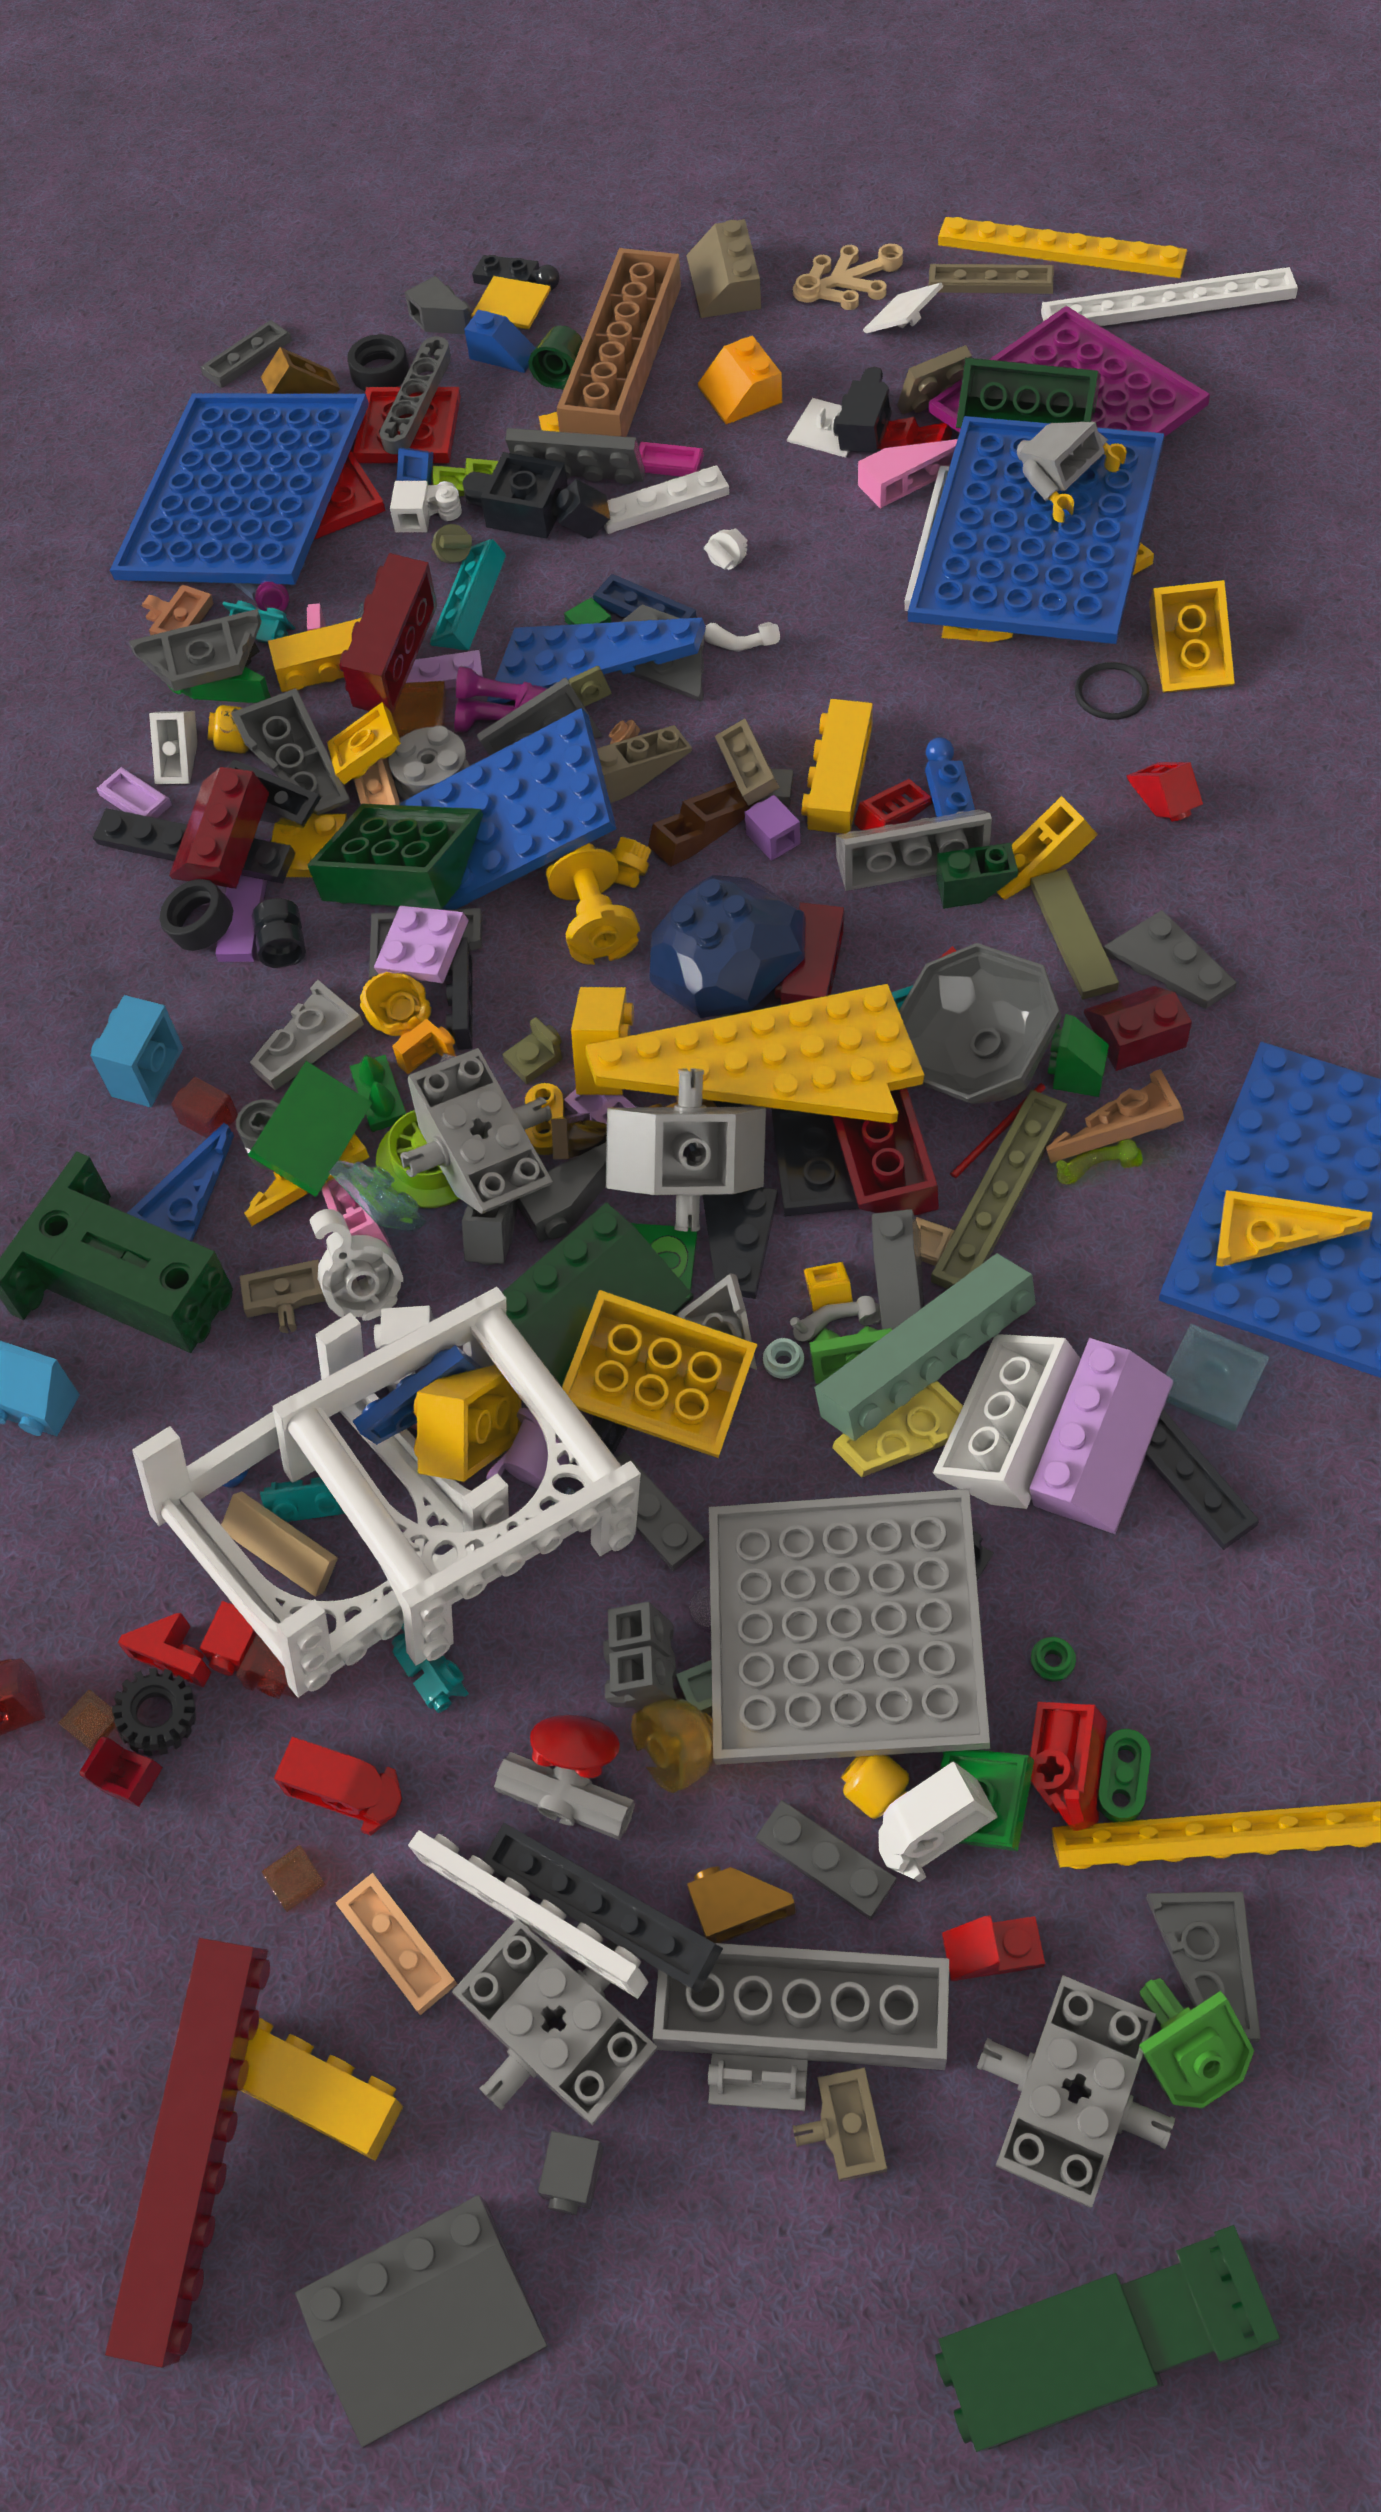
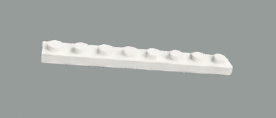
(1181, 297)

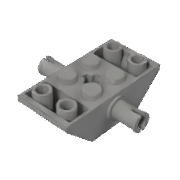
(475, 1133)
(649, 1145)
(515, 1996)
(1089, 2043)

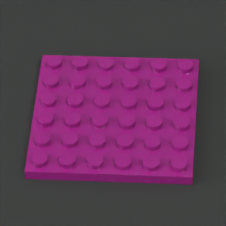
(1133, 387)

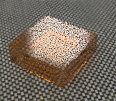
(89, 1720)
(293, 1878)

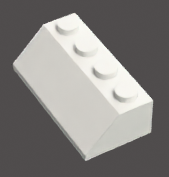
(1008, 1418)

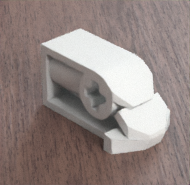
(932, 1820)

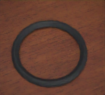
(1112, 665)

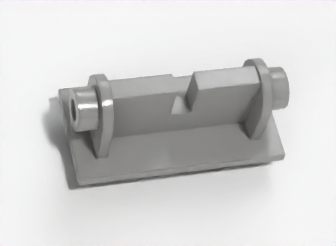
(757, 2082)

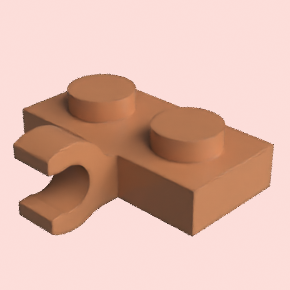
(183, 610)

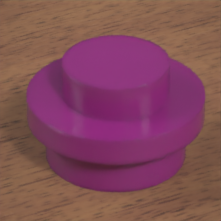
(272, 596)

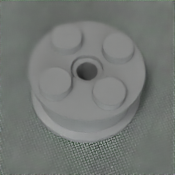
(426, 759)

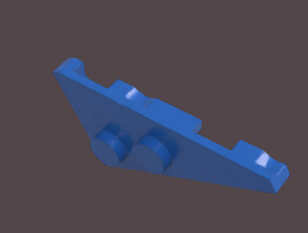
(184, 1193)

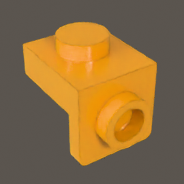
(420, 1044)

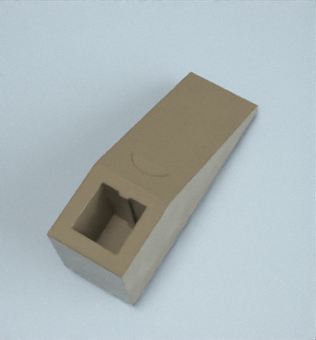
(640, 759)

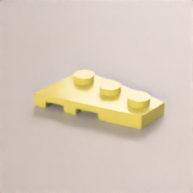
(905, 1433)

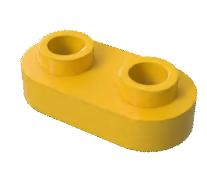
(543, 1142)

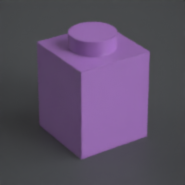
(772, 827)

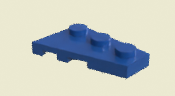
(396, 1410)

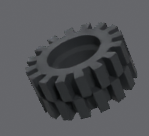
(145, 1687)

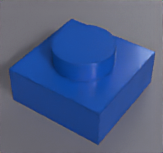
(414, 465)

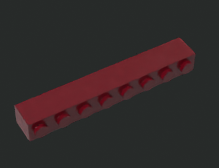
(188, 2154)

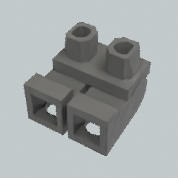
(639, 1656)

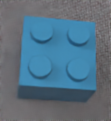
(136, 1050)

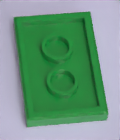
(310, 1128)

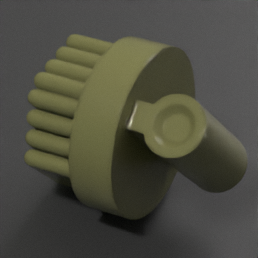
(451, 543)

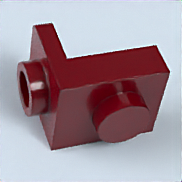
(120, 1771)

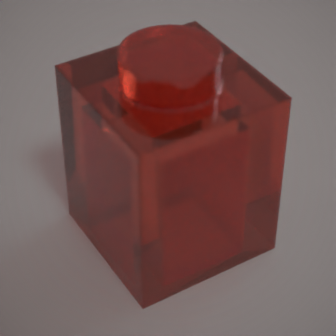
(203, 1107)

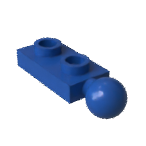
(947, 779)

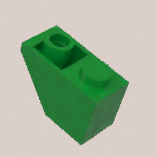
(1077, 1058)

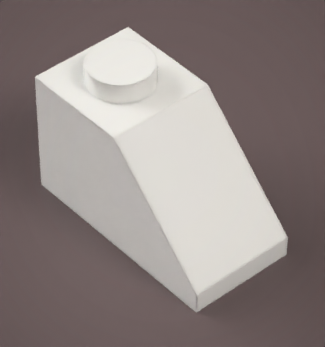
(173, 746)

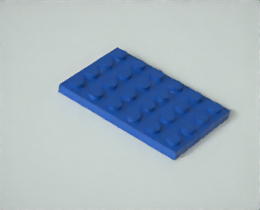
(535, 804)

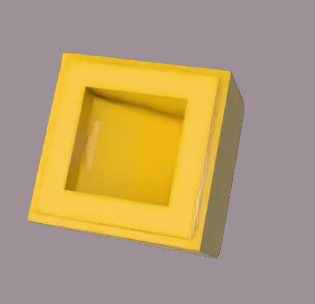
(828, 1285)

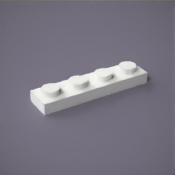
(666, 498)

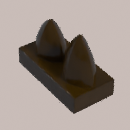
(576, 1135)

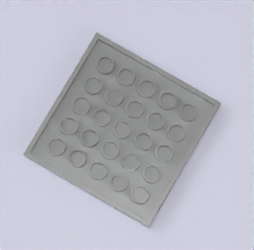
(845, 1628)

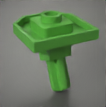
(1197, 2050)

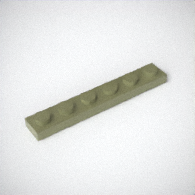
(1000, 1189)

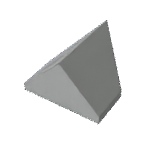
(721, 1310)

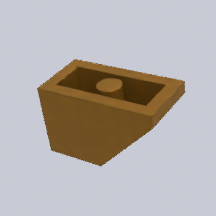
(297, 375)
(736, 1903)

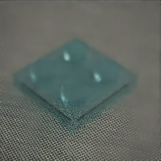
(377, 1196)
(1214, 1377)

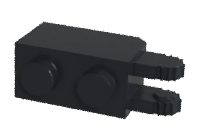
(864, 413)

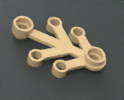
(811, 286)

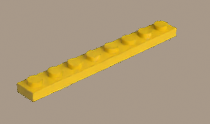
(1062, 247)
(1219, 1835)

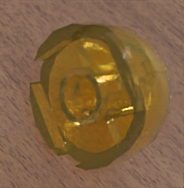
(677, 1741)

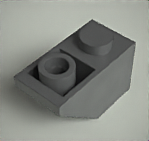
(437, 308)

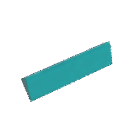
(469, 596)

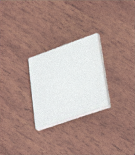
(903, 309)
(816, 428)

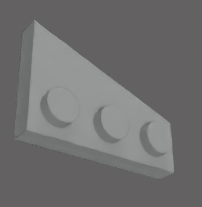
(309, 1035)

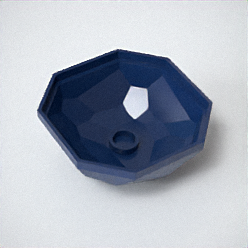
(726, 946)

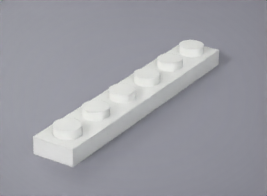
(543, 1919)

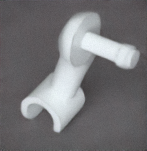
(767, 635)

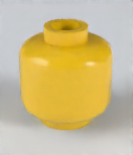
(874, 1783)

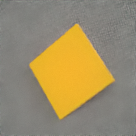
(514, 299)

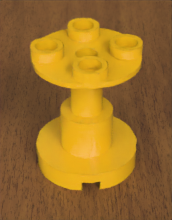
(599, 925)

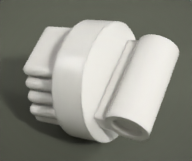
(726, 548)

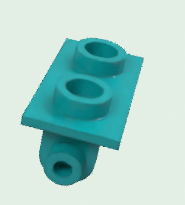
(272, 621)
(300, 1501)
(439, 1680)

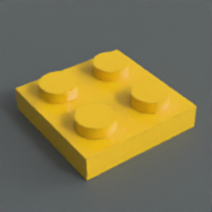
(363, 743)
(307, 840)

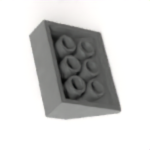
(420, 2320)

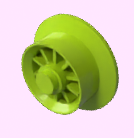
(427, 1188)

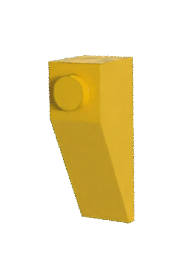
(1048, 845)

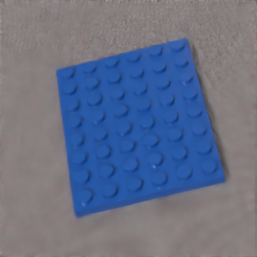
(241, 488)
(1004, 559)
(1303, 1137)

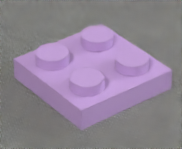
(422, 943)

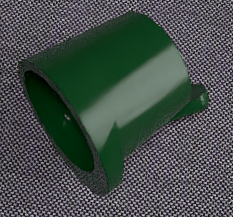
(555, 357)

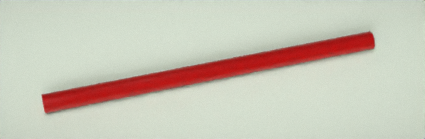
(991, 1137)

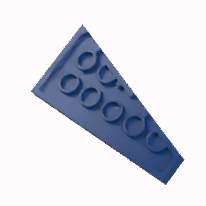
(559, 651)

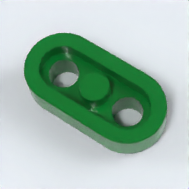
(1124, 1777)

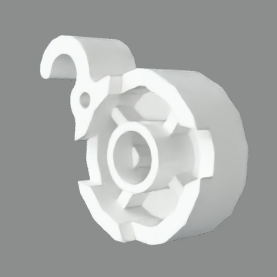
(349, 1258)

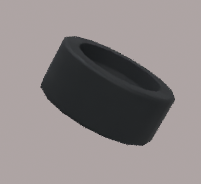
(373, 348)
(205, 930)

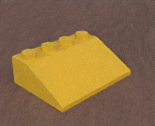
(658, 1373)

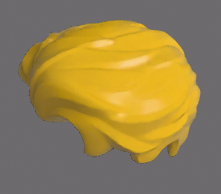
(394, 1003)

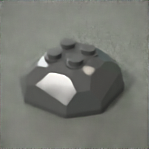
(980, 1023)

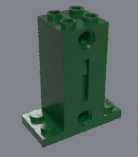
(112, 1263)

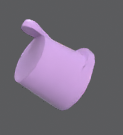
(528, 1453)

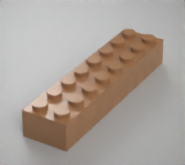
(620, 344)

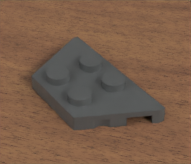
(200, 651)
(679, 675)

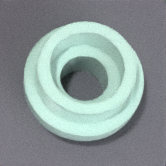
(779, 1348)

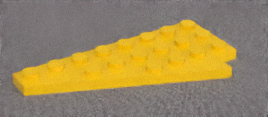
(801, 1056)

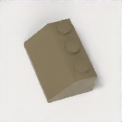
(725, 270)

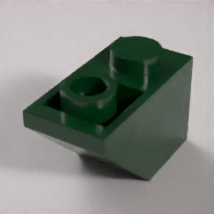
(974, 873)

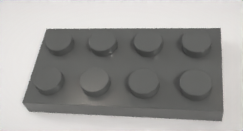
(583, 454)

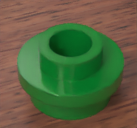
(1055, 1646)

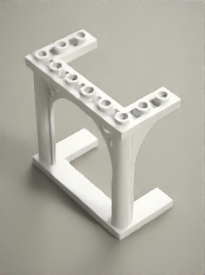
(426, 1593)
(303, 1638)

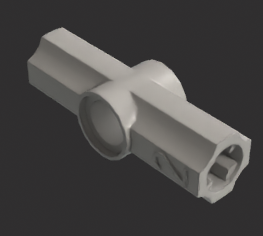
(564, 1795)

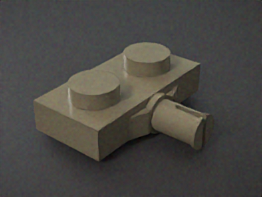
(281, 1291)
(847, 2125)

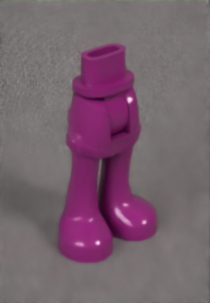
(470, 710)

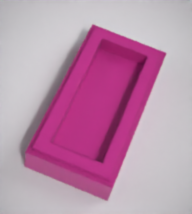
(670, 459)

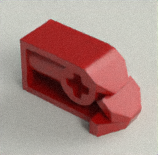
(1070, 1741)
(339, 1783)

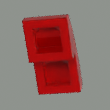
(907, 432)

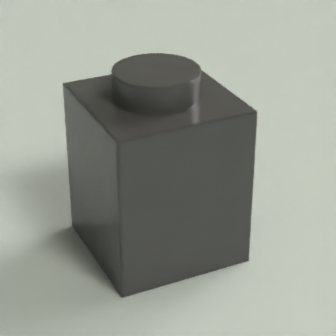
(570, 2172)

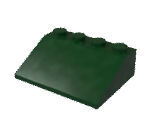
(397, 856)
(559, 1290)

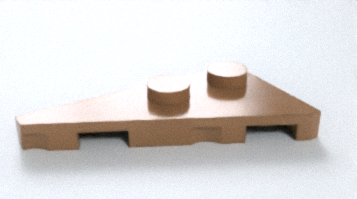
(1122, 1119)

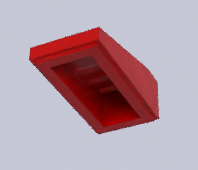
(870, 810)

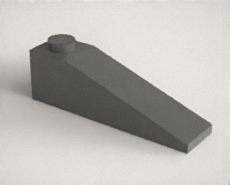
(289, 744)

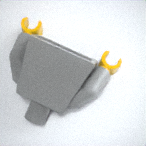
(1061, 456)

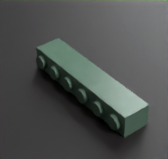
(925, 1346)

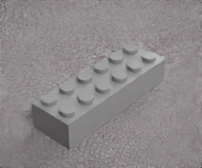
(811, 2007)

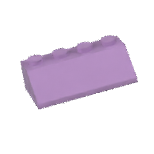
(1100, 1436)

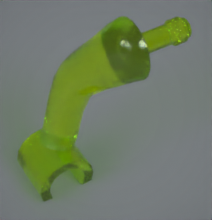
(1125, 1150)

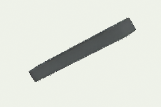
(418, 405)

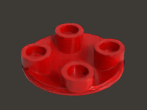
(574, 1744)

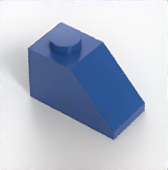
(497, 342)

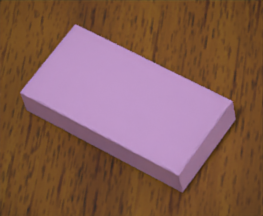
(133, 795)

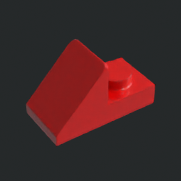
(162, 1648)
(993, 1948)

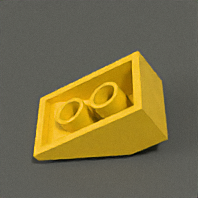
(1192, 636)
(465, 1422)

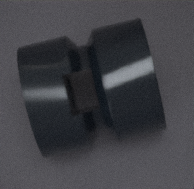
(278, 933)

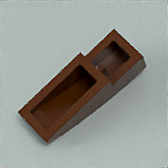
(698, 823)

